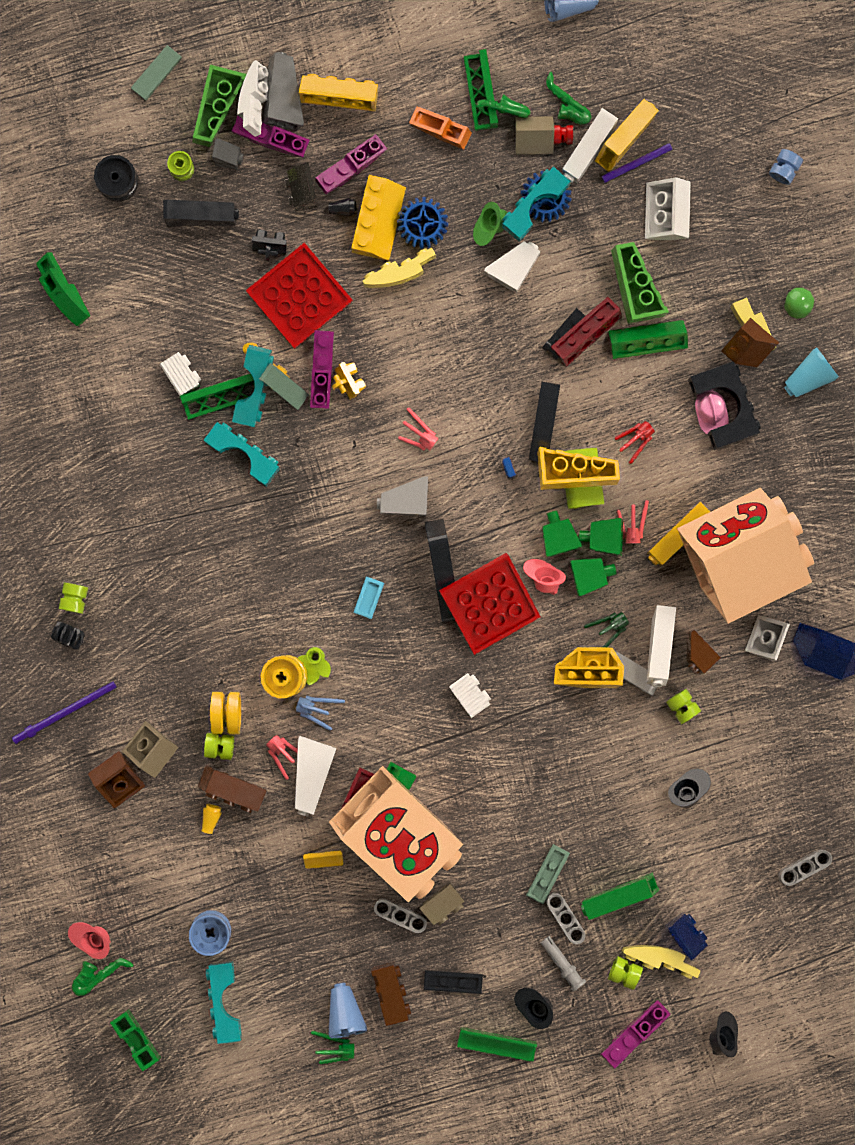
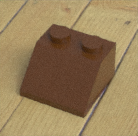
(750, 345)
(699, 654)
(116, 779)

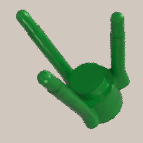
(344, 1051)

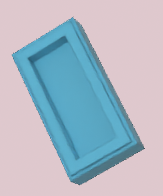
(368, 597)

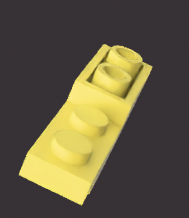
(394, 275)
(653, 956)

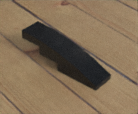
(544, 418)

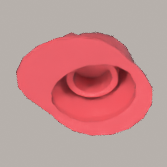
(545, 576)
(90, 939)

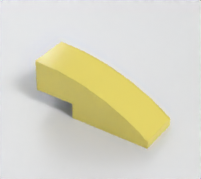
(743, 311)

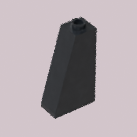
(199, 213)

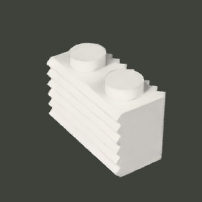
(180, 375)
(470, 695)

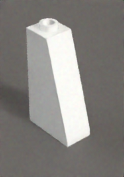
(590, 146)
(660, 645)
(311, 772)

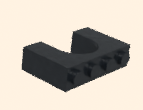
(727, 379)

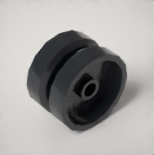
(112, 168)

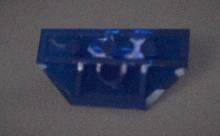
(825, 651)

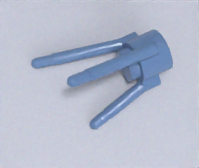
(306, 706)

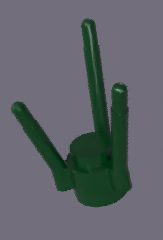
(617, 622)

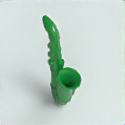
(506, 106)
(574, 111)
(88, 980)

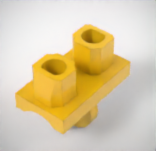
(345, 381)

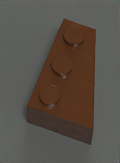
(231, 789)
(391, 993)

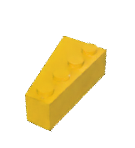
(575, 470)

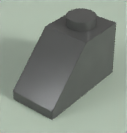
(227, 155)

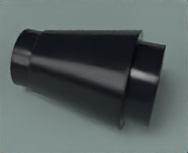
(343, 207)

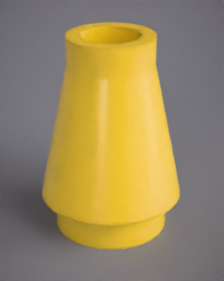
(210, 818)

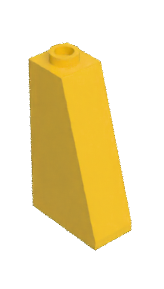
(626, 135)
(672, 541)

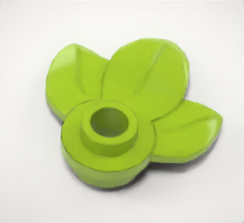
(317, 667)

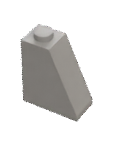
(406, 499)

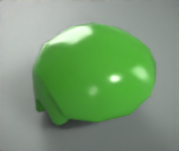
(799, 303)

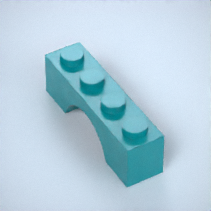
(551, 186)
(247, 409)
(222, 439)
(226, 1027)

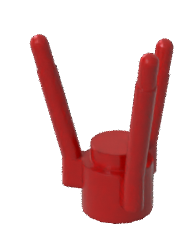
(643, 432)

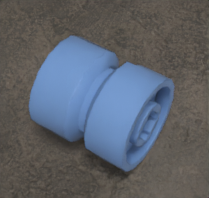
(787, 164)

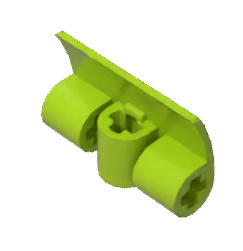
(584, 496)

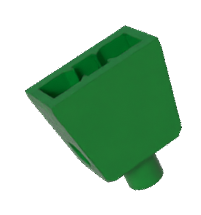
(559, 536)
(605, 536)
(590, 575)

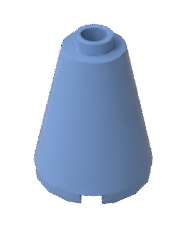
(566, 8)
(344, 1013)

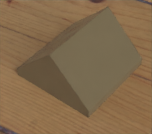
(534, 136)

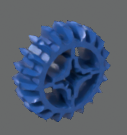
(550, 202)
(414, 222)

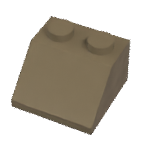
(150, 749)
(441, 904)

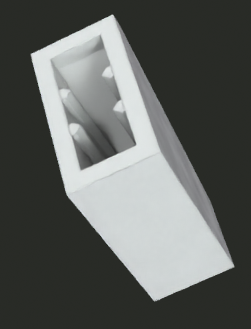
(513, 266)

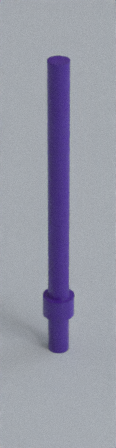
(30, 730)

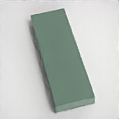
(156, 73)
(284, 386)
(547, 874)

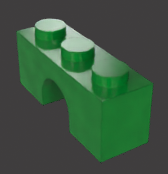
(140, 1045)

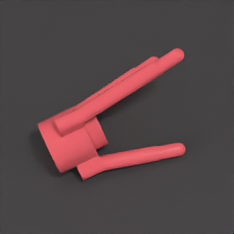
(427, 438)
(632, 534)
(277, 747)

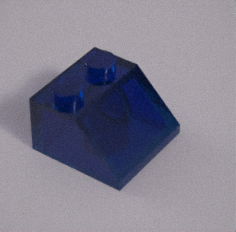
(686, 935)

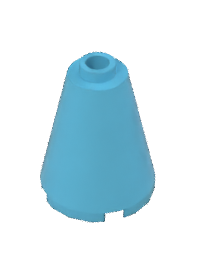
(810, 374)

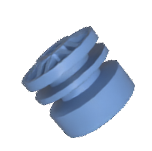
(210, 944)

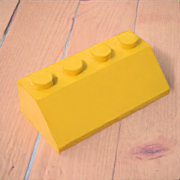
(338, 93)
(378, 218)

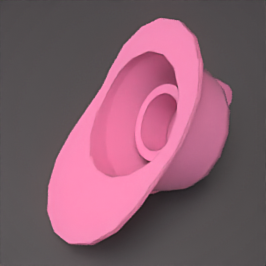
(711, 411)

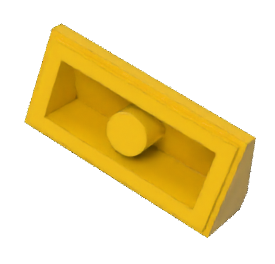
(323, 859)

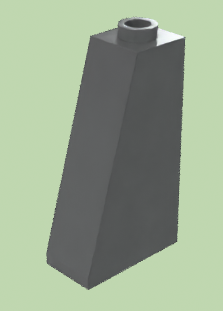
(283, 97)

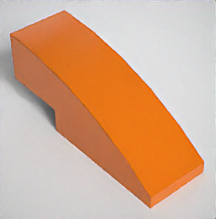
(440, 127)

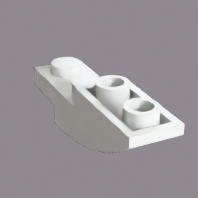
(252, 94)

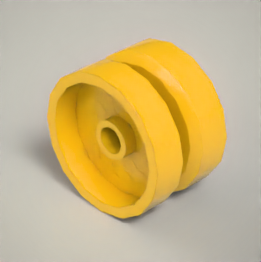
(288, 666)
(222, 712)

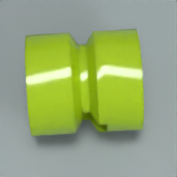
(180, 166)
(73, 598)
(678, 701)
(212, 748)
(625, 973)

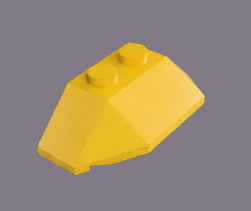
(590, 669)

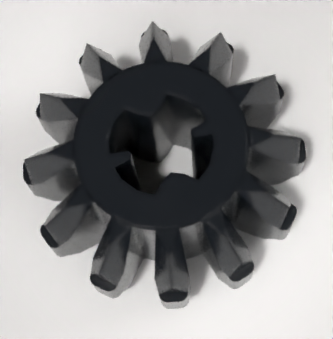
(68, 635)

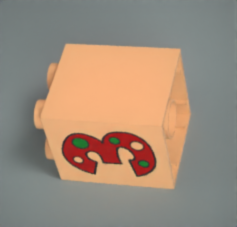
(747, 554)
(396, 835)

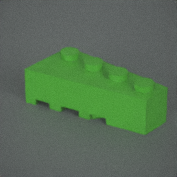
(218, 98)

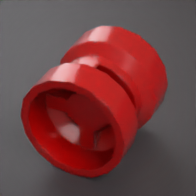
(563, 134)

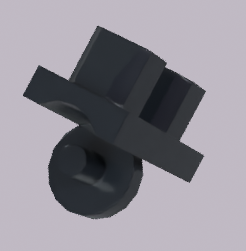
(269, 246)

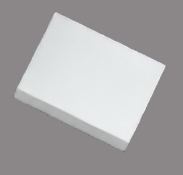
(767, 638)

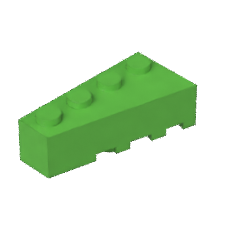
(636, 287)

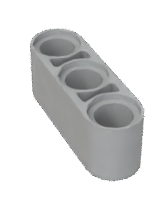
(636, 675)
(812, 860)
(407, 922)
(566, 927)

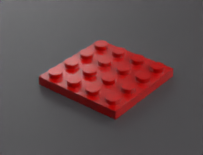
(299, 295)
(490, 603)

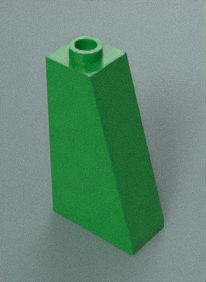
(620, 896)

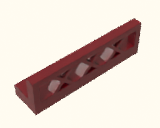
(587, 331)

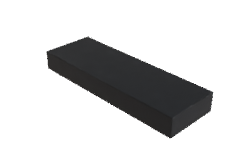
(453, 981)

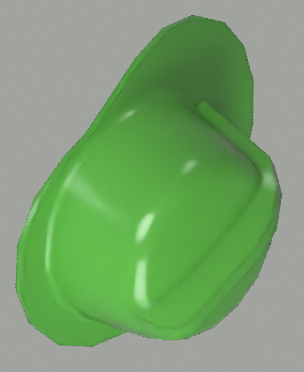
(489, 223)

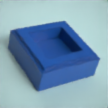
(510, 473)

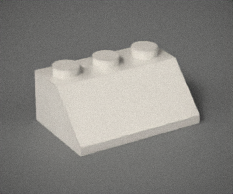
(667, 209)

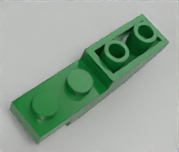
(61, 293)

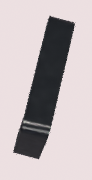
(441, 562)

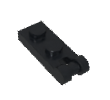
(569, 323)

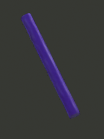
(637, 162)

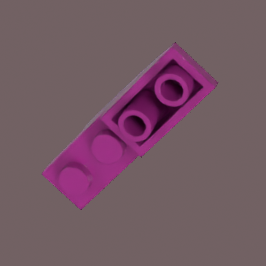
(274, 139)
(351, 165)
(322, 369)
(635, 1033)

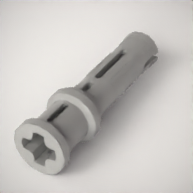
(568, 971)

